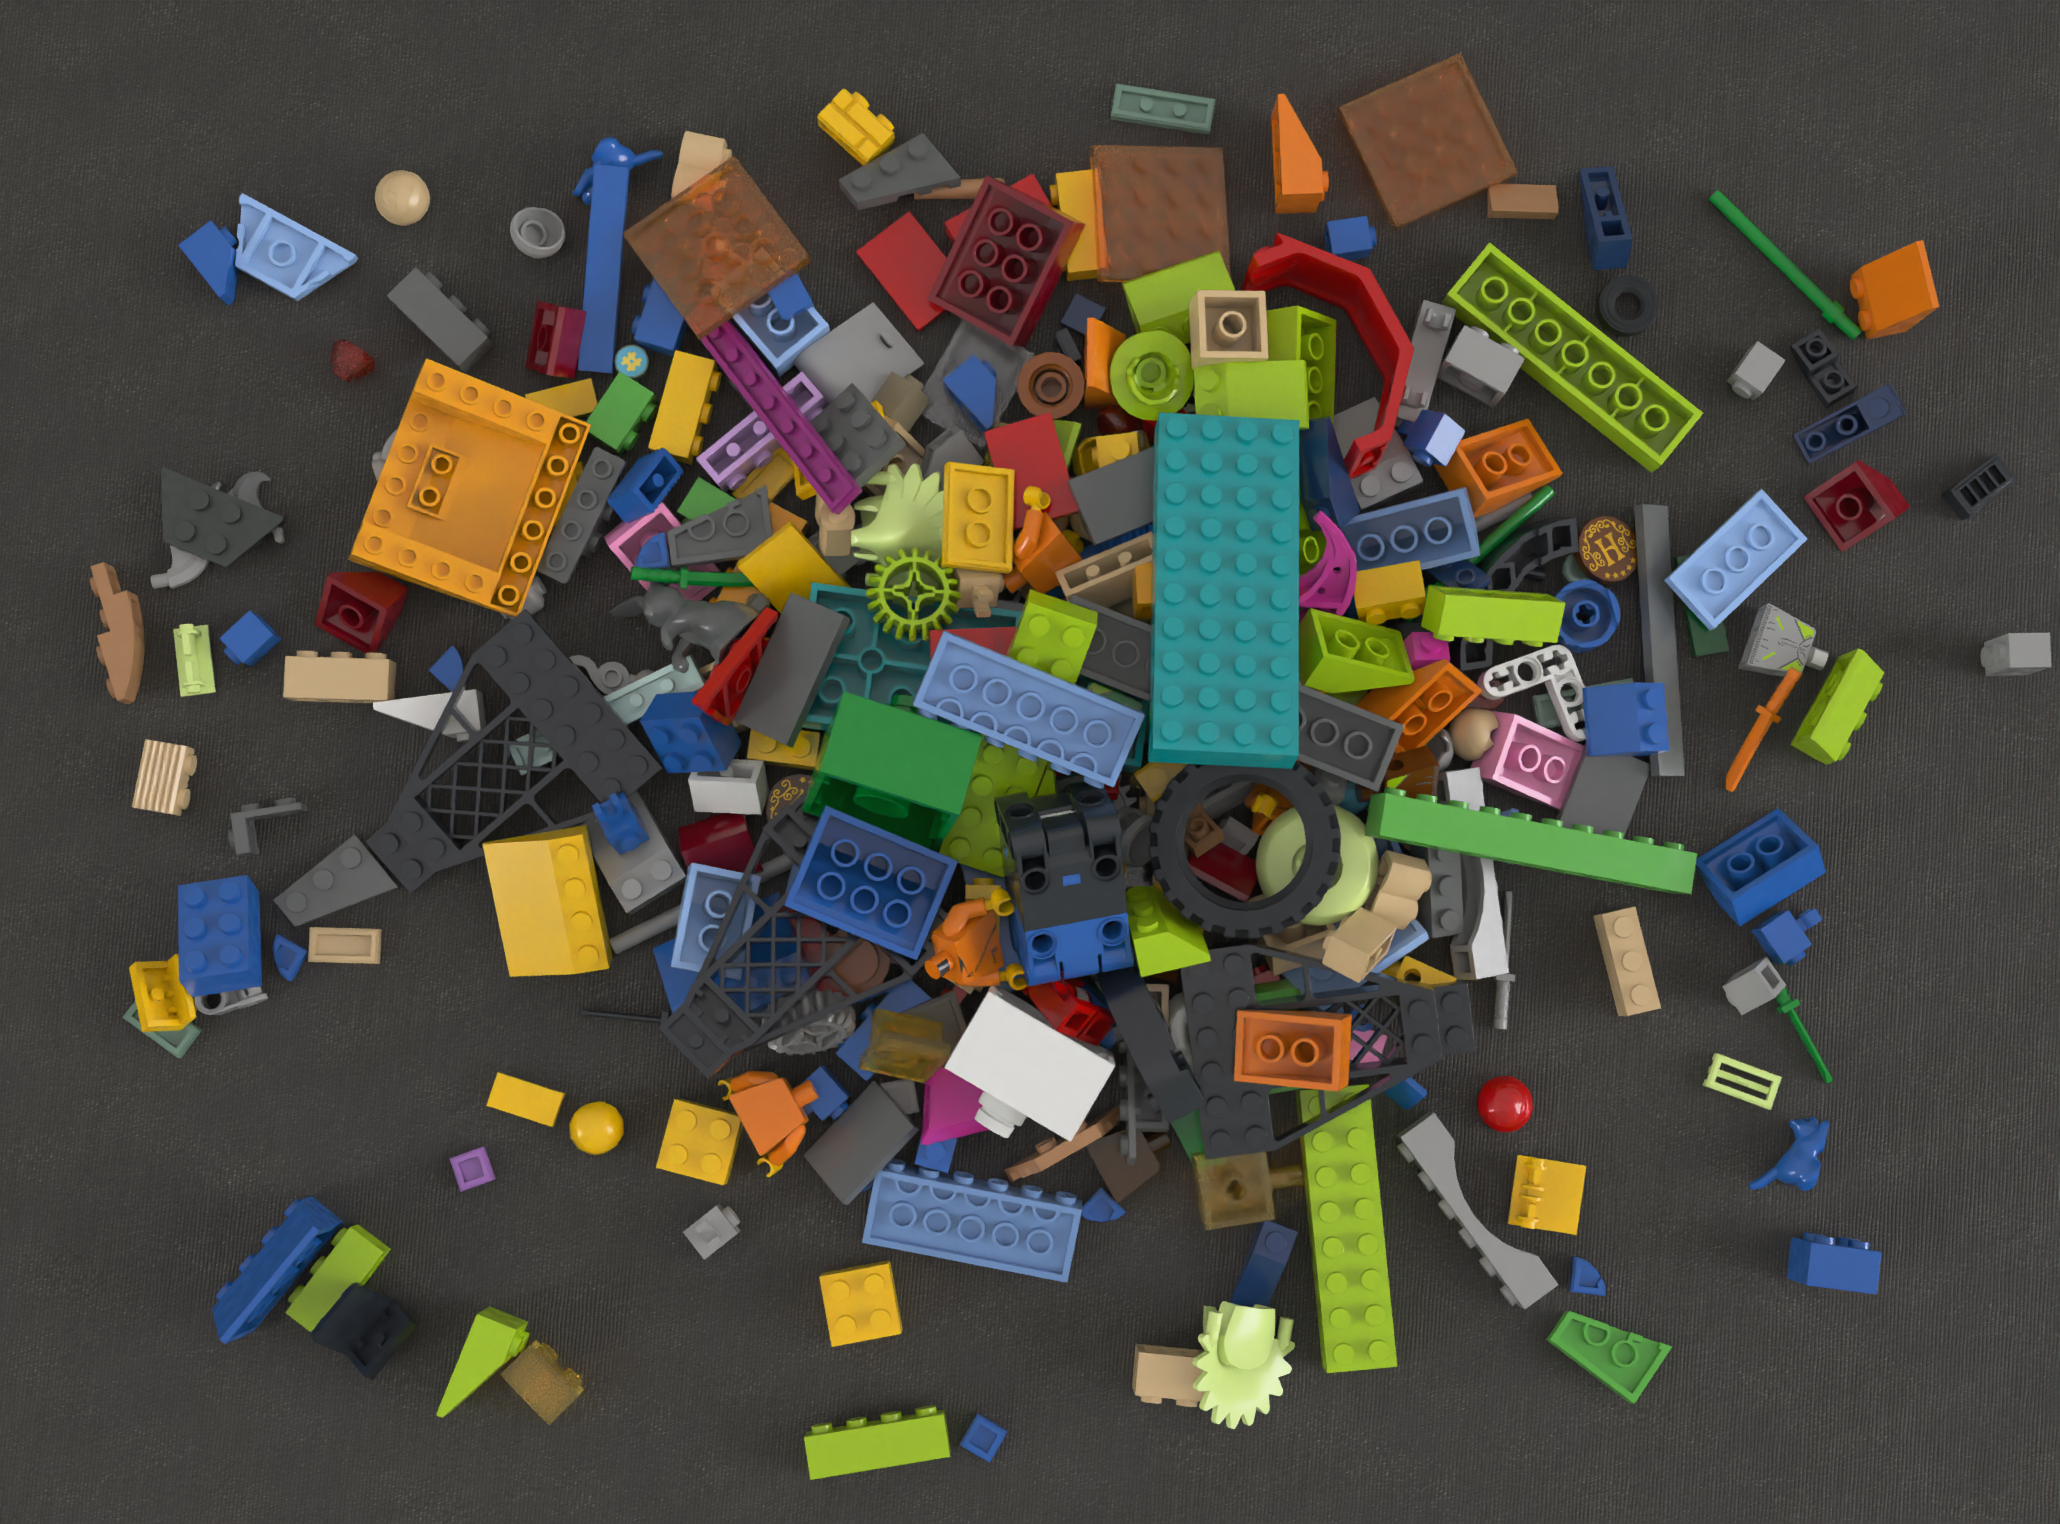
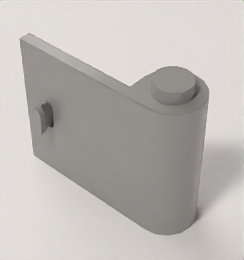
(858, 355)

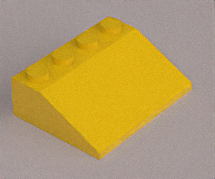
(548, 903)

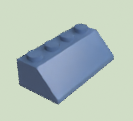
(1426, 529)

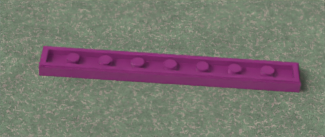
(782, 417)

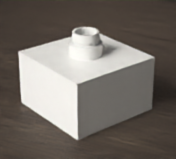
(1027, 1067)

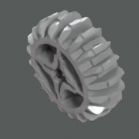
(819, 1035)

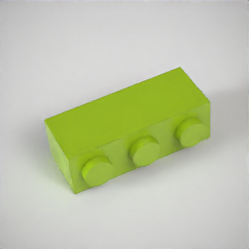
(351, 1261)

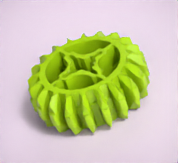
(928, 594)

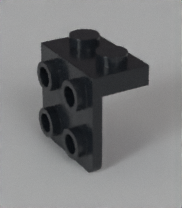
(365, 1328)

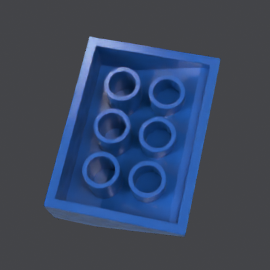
(870, 882)
(679, 981)
(274, 1269)

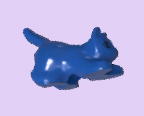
(611, 153)
(1800, 1163)

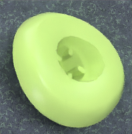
(1283, 851)

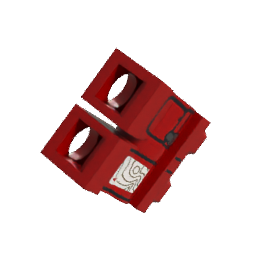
(1071, 1009)

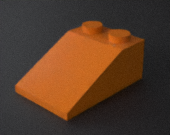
(1296, 163)
(1894, 291)
(1099, 346)
(1500, 466)
(1425, 705)
(1293, 1048)

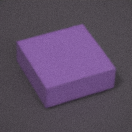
(472, 1168)

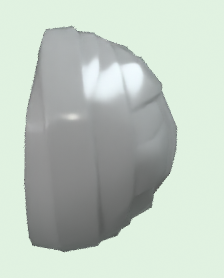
(537, 232)

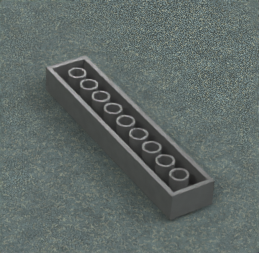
(1331, 732)

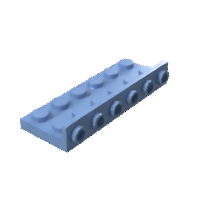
(1028, 710)
(973, 1220)

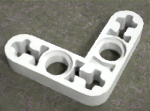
(1553, 677)

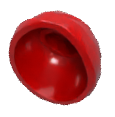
(1504, 1104)

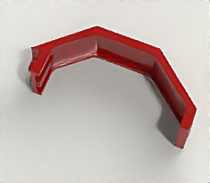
(1360, 296)

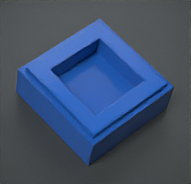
(790, 298)
(983, 1437)

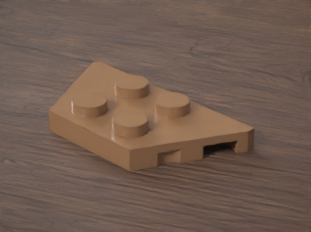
(1052, 1151)

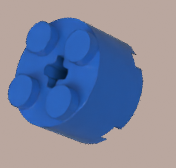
(1601, 611)

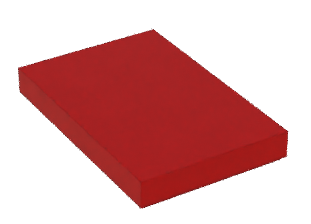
(906, 267)
(1038, 461)

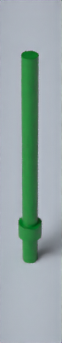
(1831, 310)
(1507, 528)

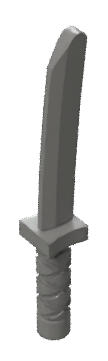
(1503, 980)

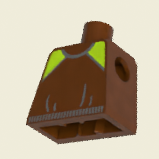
(1410, 771)

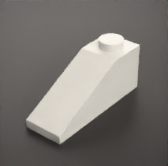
(427, 710)

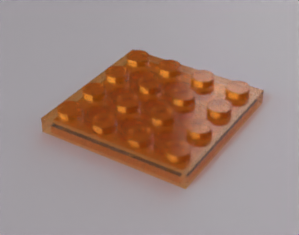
(1427, 141)
(1156, 208)
(717, 247)

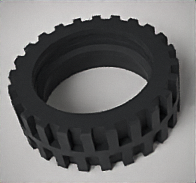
(1234, 917)

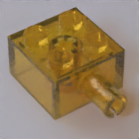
(1252, 1195)

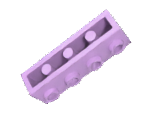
(752, 443)

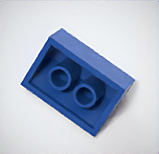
(1760, 866)

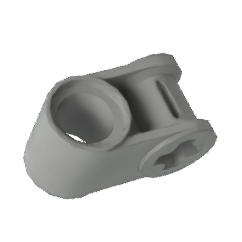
(231, 1001)

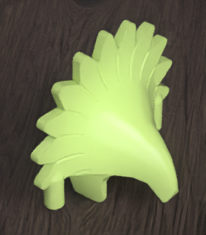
(903, 519)
(1241, 1361)

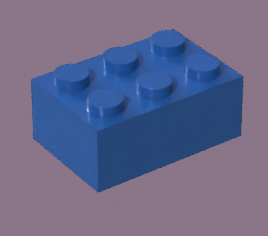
(219, 936)

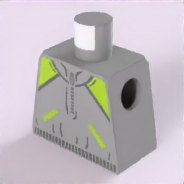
(1780, 643)

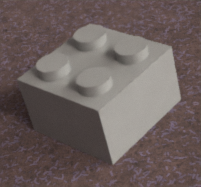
(1480, 366)

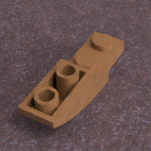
(124, 645)

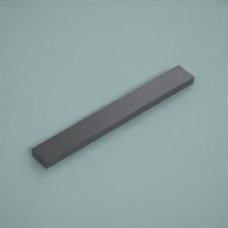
(1659, 627)

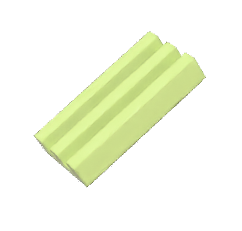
(1714, 1071)

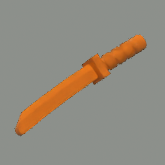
(1766, 717)

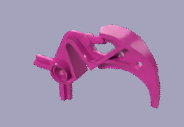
(1323, 586)

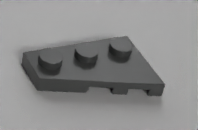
(900, 172)
(723, 534)
(338, 881)

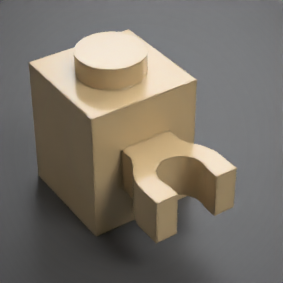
(978, 590)

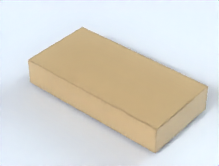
(344, 945)

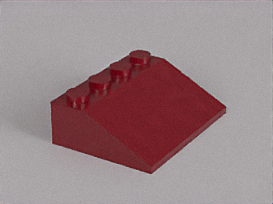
(1006, 262)

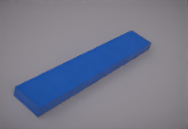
(604, 268)

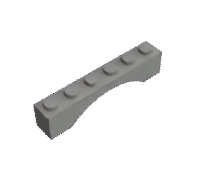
(947, 447)
(1481, 947)
(1433, 1152)

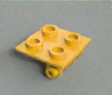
(1546, 1194)

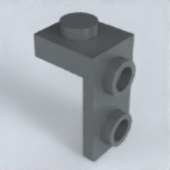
(243, 833)

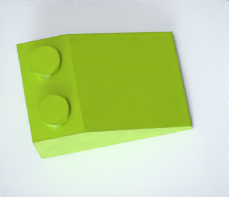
(1253, 390)
(1350, 654)
(490, 1344)

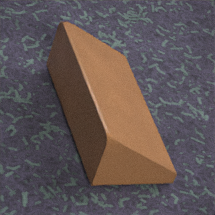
(1522, 201)

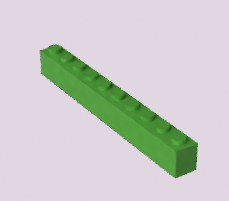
(1530, 843)

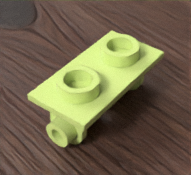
(194, 660)

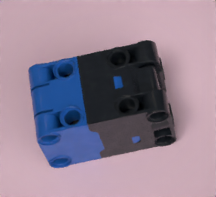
(1064, 883)

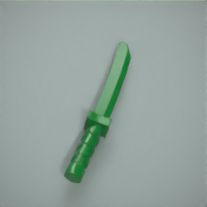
(685, 577)
(1787, 1006)

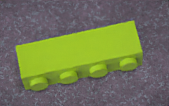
(1492, 615)
(877, 1443)

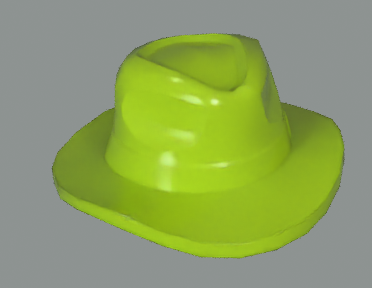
(1151, 374)

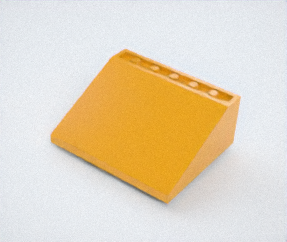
(469, 490)

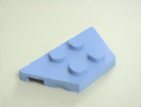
(285, 251)

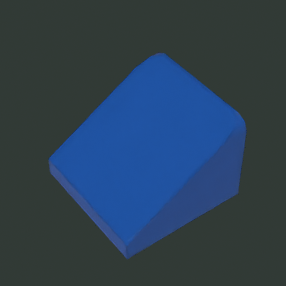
(1406, 1093)

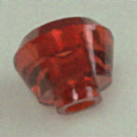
(350, 361)
(1116, 421)

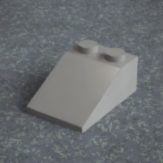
(1396, 470)
(642, 873)

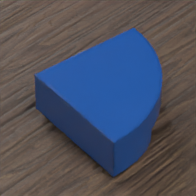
(654, 553)
(449, 668)
(288, 956)
(1101, 1207)
(1585, 1278)

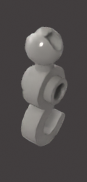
(610, 675)

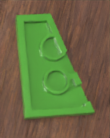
(1611, 1355)

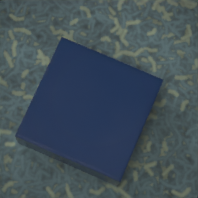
(1078, 312)

